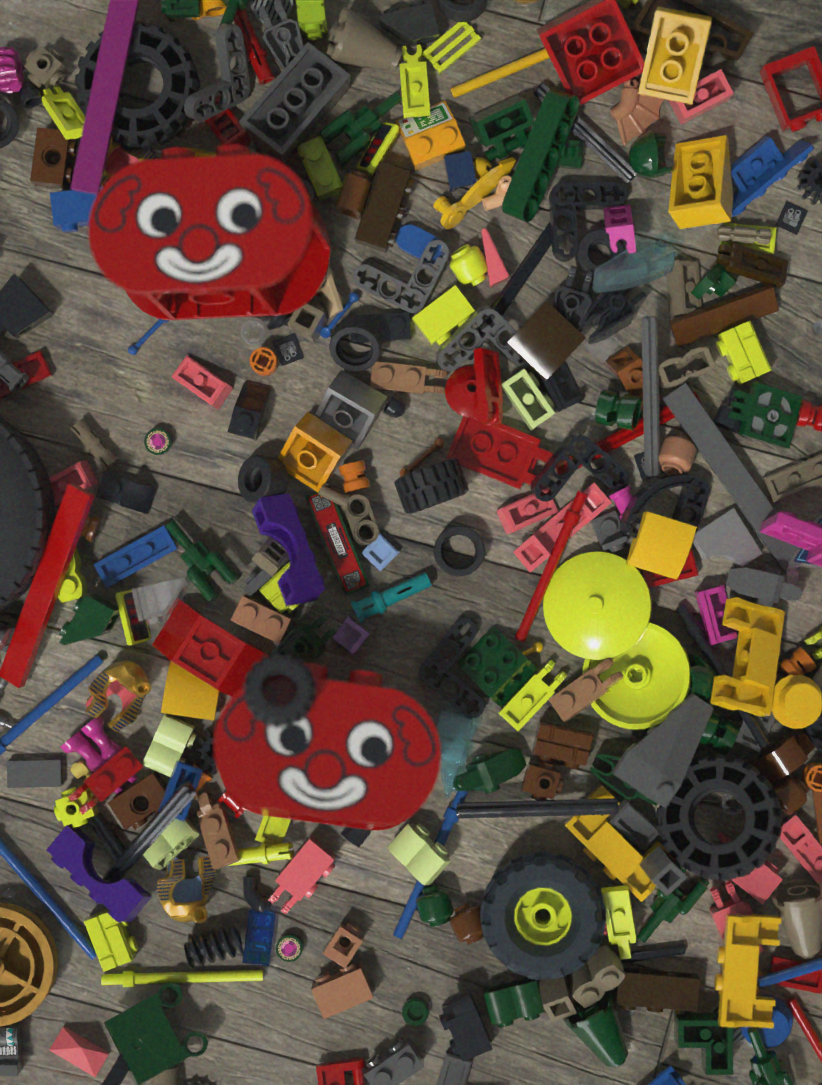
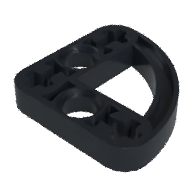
(655, 487)

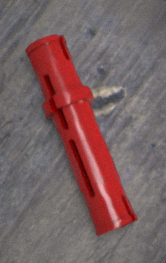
(263, 72)

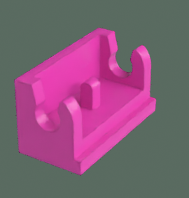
(620, 226)
(711, 608)

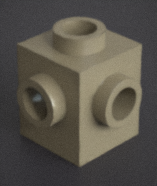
(49, 76)

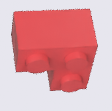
(708, 94)

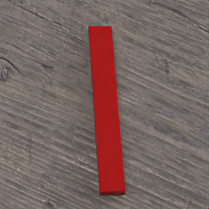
(46, 584)

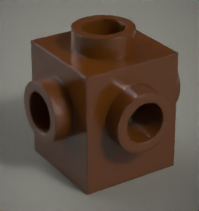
(535, 773)

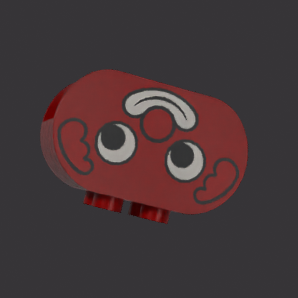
(210, 235)
(352, 762)

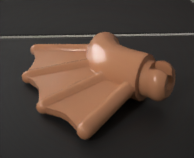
(634, 111)

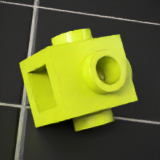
(67, 814)

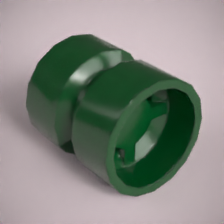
(619, 410)
(726, 737)

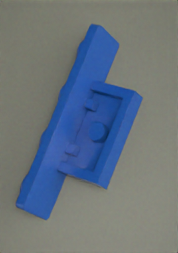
(763, 167)

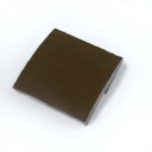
(546, 340)

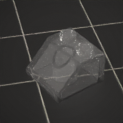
(159, 599)

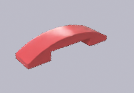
(540, 544)
(803, 847)

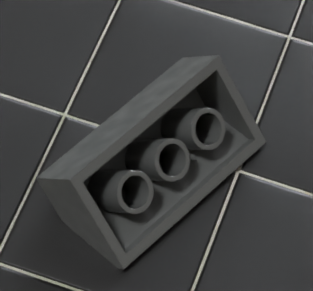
(295, 103)

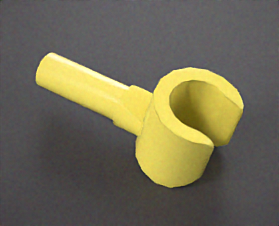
(80, 768)

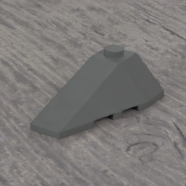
(663, 757)

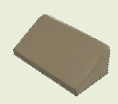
(679, 287)

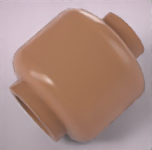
(677, 454)

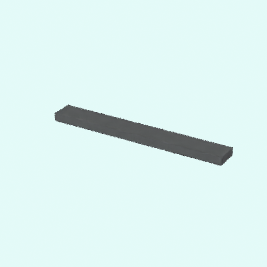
(727, 468)

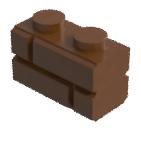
(562, 743)

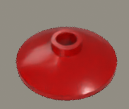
(457, 394)

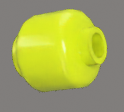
(469, 265)

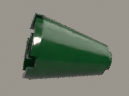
(600, 1030)

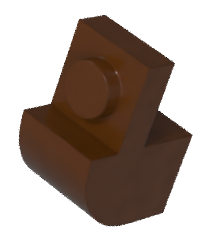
(784, 756)

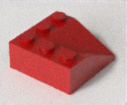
(592, 49)

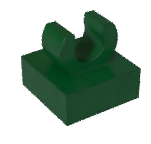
(571, 155)

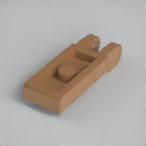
(404, 378)
(584, 691)

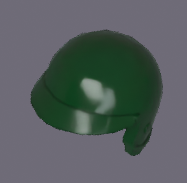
(647, 155)
(701, 678)

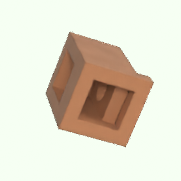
(343, 953)

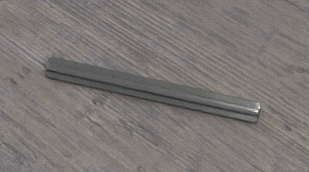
(651, 395)

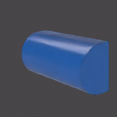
(181, 774)

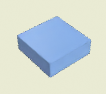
(380, 552)

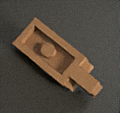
(216, 832)

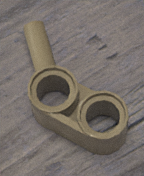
(355, 521)

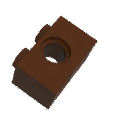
(47, 143)
(125, 804)

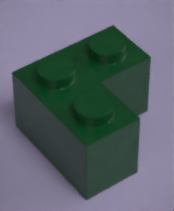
(704, 1032)

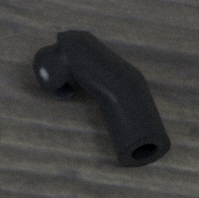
(252, 897)

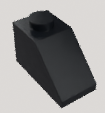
(248, 411)

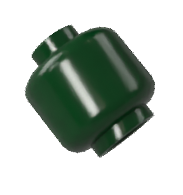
(434, 906)

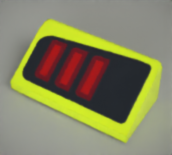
(378, 148)
(134, 630)

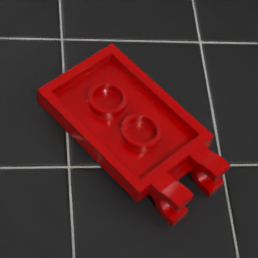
(497, 452)

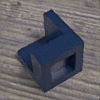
(459, 170)

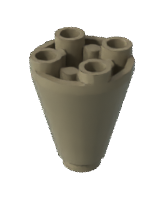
(361, 44)

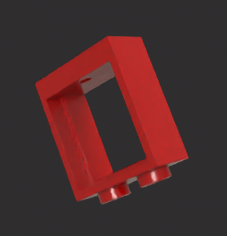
(768, 72)

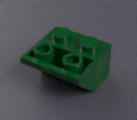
(91, 619)

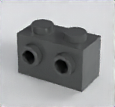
(394, 1065)

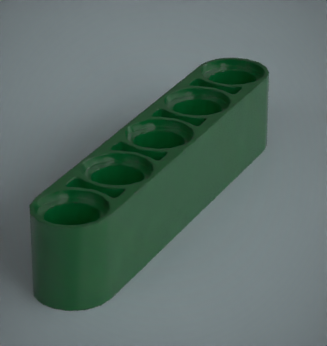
(540, 155)

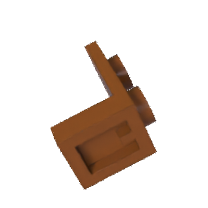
(628, 369)

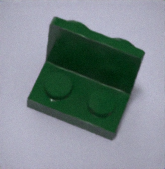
(497, 666)

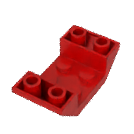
(206, 649)

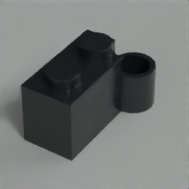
(466, 1026)

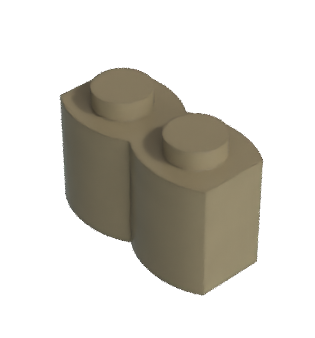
(690, 366)
(598, 975)

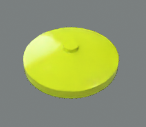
(597, 606)
(652, 683)

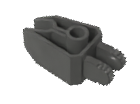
(281, 35)
(765, 585)

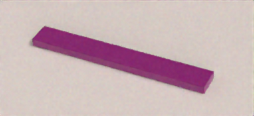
(104, 96)

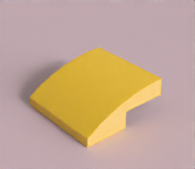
(661, 545)
(188, 695)

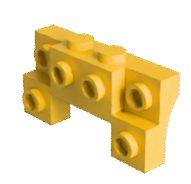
(755, 658)
(612, 848)
(739, 970)

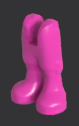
(80, 744)

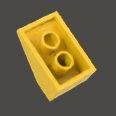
(674, 55)
(701, 183)

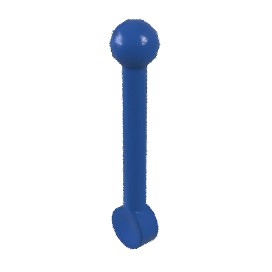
(326, 331)
(133, 349)

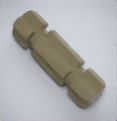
(744, 235)

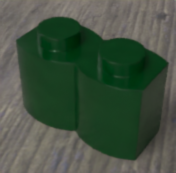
(513, 1001)

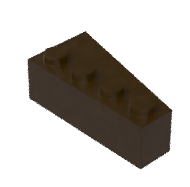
(724, 36)

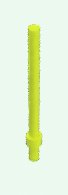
(130, 978)

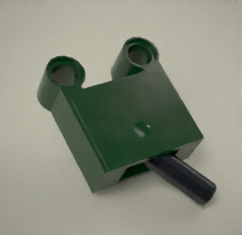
(147, 1040)

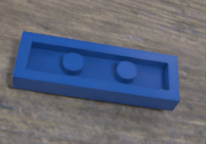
(135, 556)

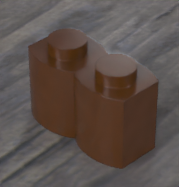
(353, 195)

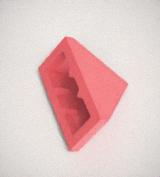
(79, 1051)

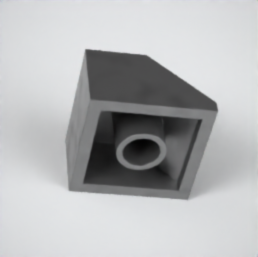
(350, 407)

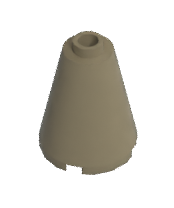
(801, 914)

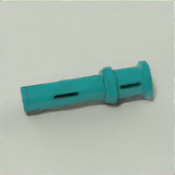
(389, 597)

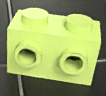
(527, 398)

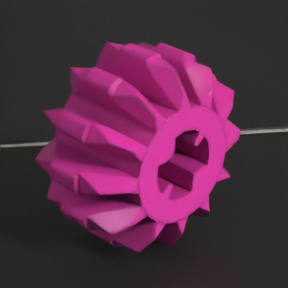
(10, 71)

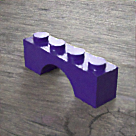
(278, 518)
(74, 852)

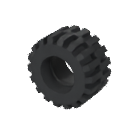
(431, 486)
(286, 666)

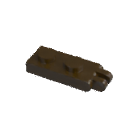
(753, 264)

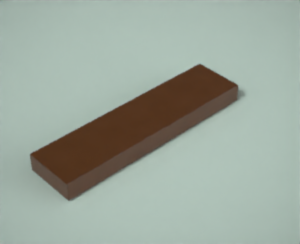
(724, 315)

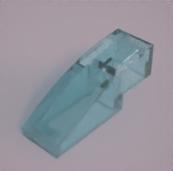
(634, 269)

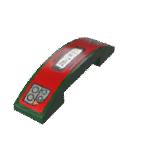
(337, 543)

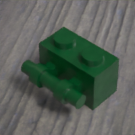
(501, 122)

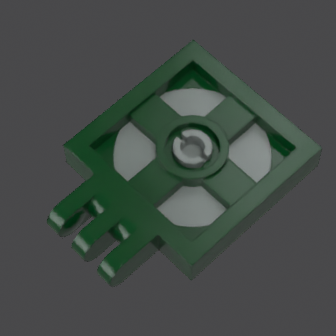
(767, 414)

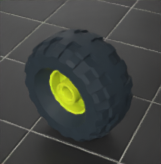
(537, 945)

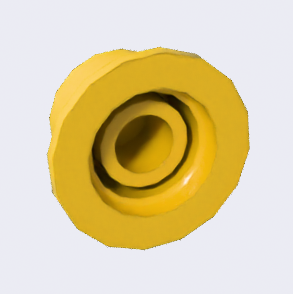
(796, 701)

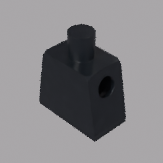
(20, 308)

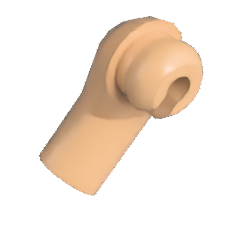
(496, 200)

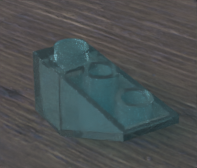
(453, 734)

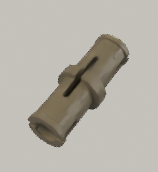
(94, 443)

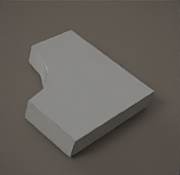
(727, 538)

